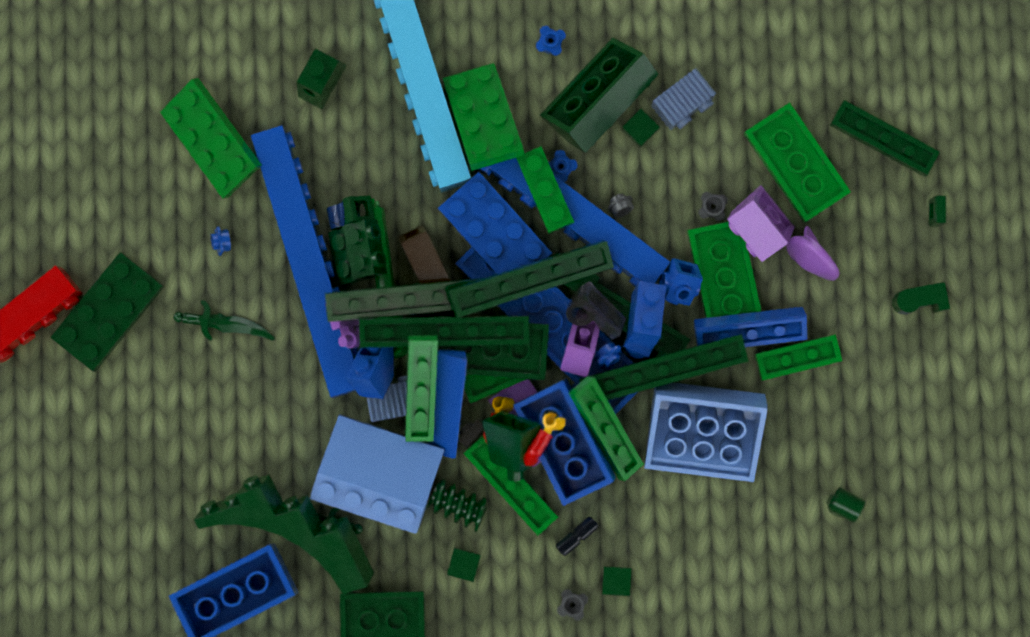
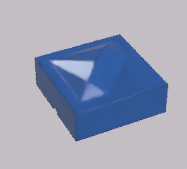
(636, 351)

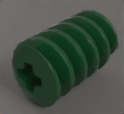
(458, 504)

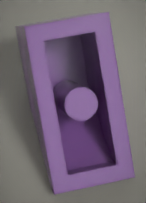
(580, 349)

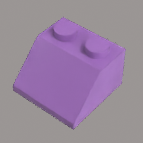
(761, 224)

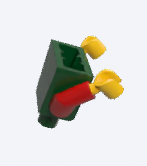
(515, 440)

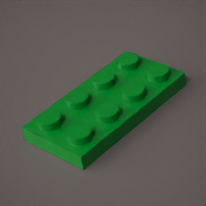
(483, 116)
(210, 138)
(797, 162)
(725, 269)

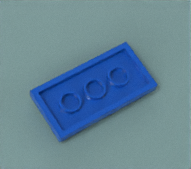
(492, 226)

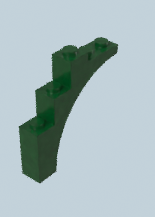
(295, 519)

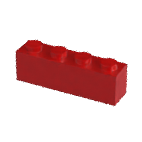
(35, 308)

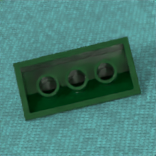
(599, 94)

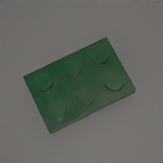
(382, 614)

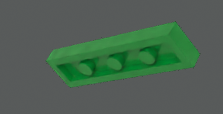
(421, 388)
(606, 428)
(517, 494)

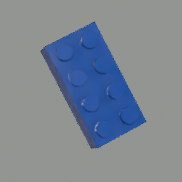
(572, 455)
(234, 593)

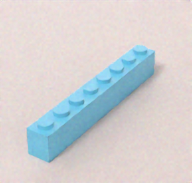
(424, 94)

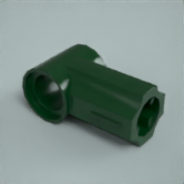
(845, 505)

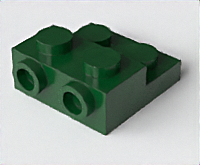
(358, 252)

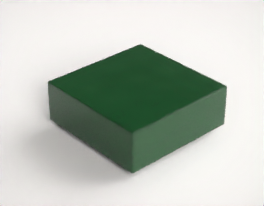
(640, 128)
(937, 211)
(463, 564)
(616, 581)

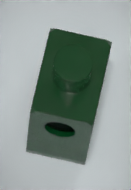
(319, 77)

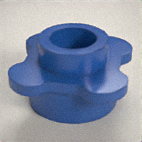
(551, 48)
(569, 165)
(220, 240)
(609, 355)

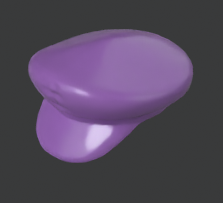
(811, 256)

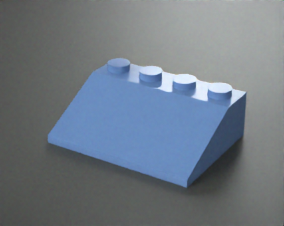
(705, 431)
(377, 474)

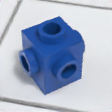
(681, 282)

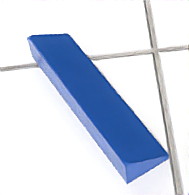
(755, 327)
(448, 399)

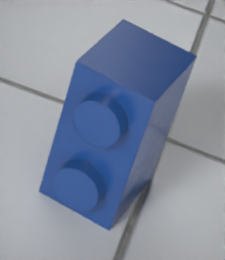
(646, 315)

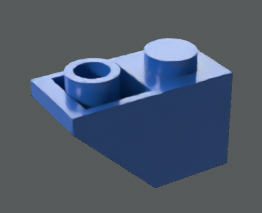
(372, 371)

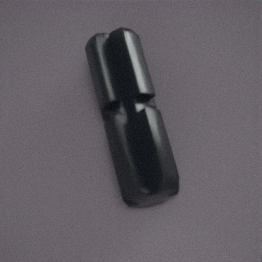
(573, 539)

